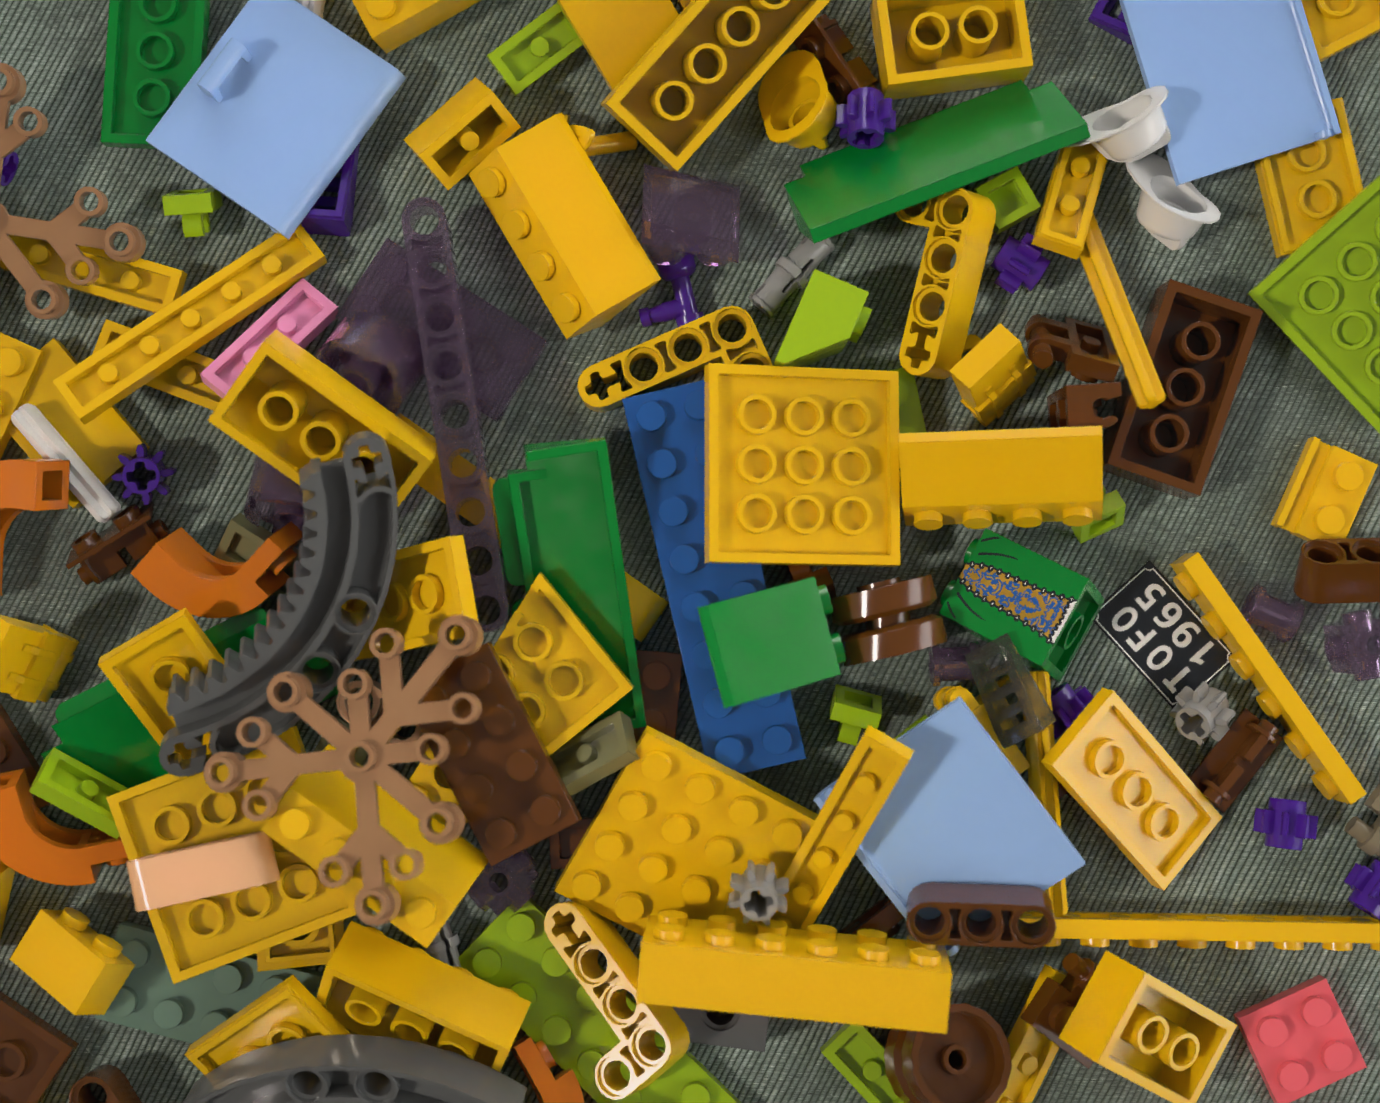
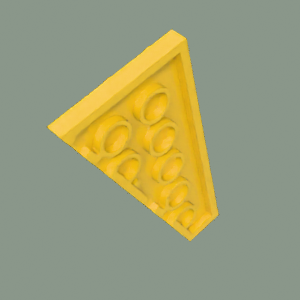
(556, 672)

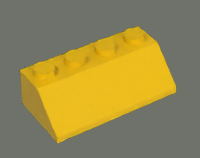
(564, 226)
(300, 409)
(1002, 477)
(321, 817)
(408, 995)

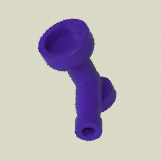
(684, 306)

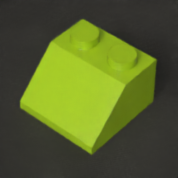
(824, 321)

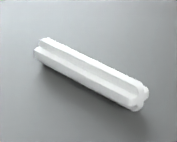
(52, 445)

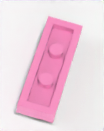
(298, 315)

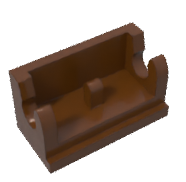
(1077, 403)

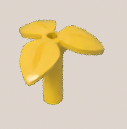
(602, 144)

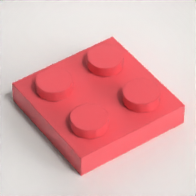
(1300, 1040)

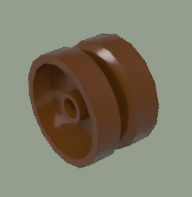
(887, 620)
(952, 1067)

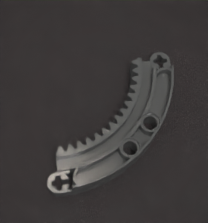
(343, 556)
(354, 1071)

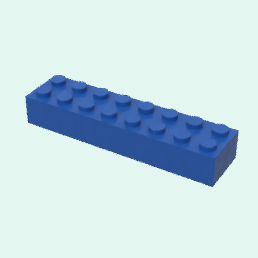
(670, 458)

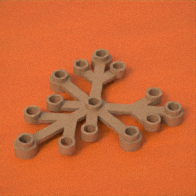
(62, 231)
(400, 708)

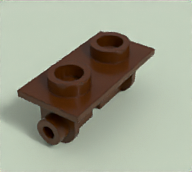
(829, 45)
(100, 552)
(1235, 759)

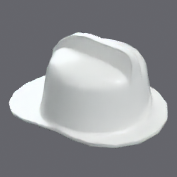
(1129, 127)
(1169, 210)

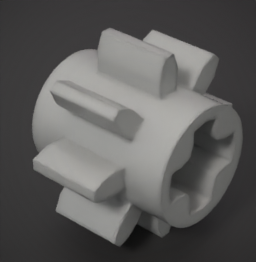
(1202, 713)
(746, 897)

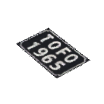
(1161, 634)

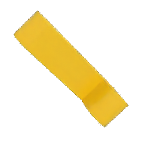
(936, 282)
(670, 367)
(578, 938)

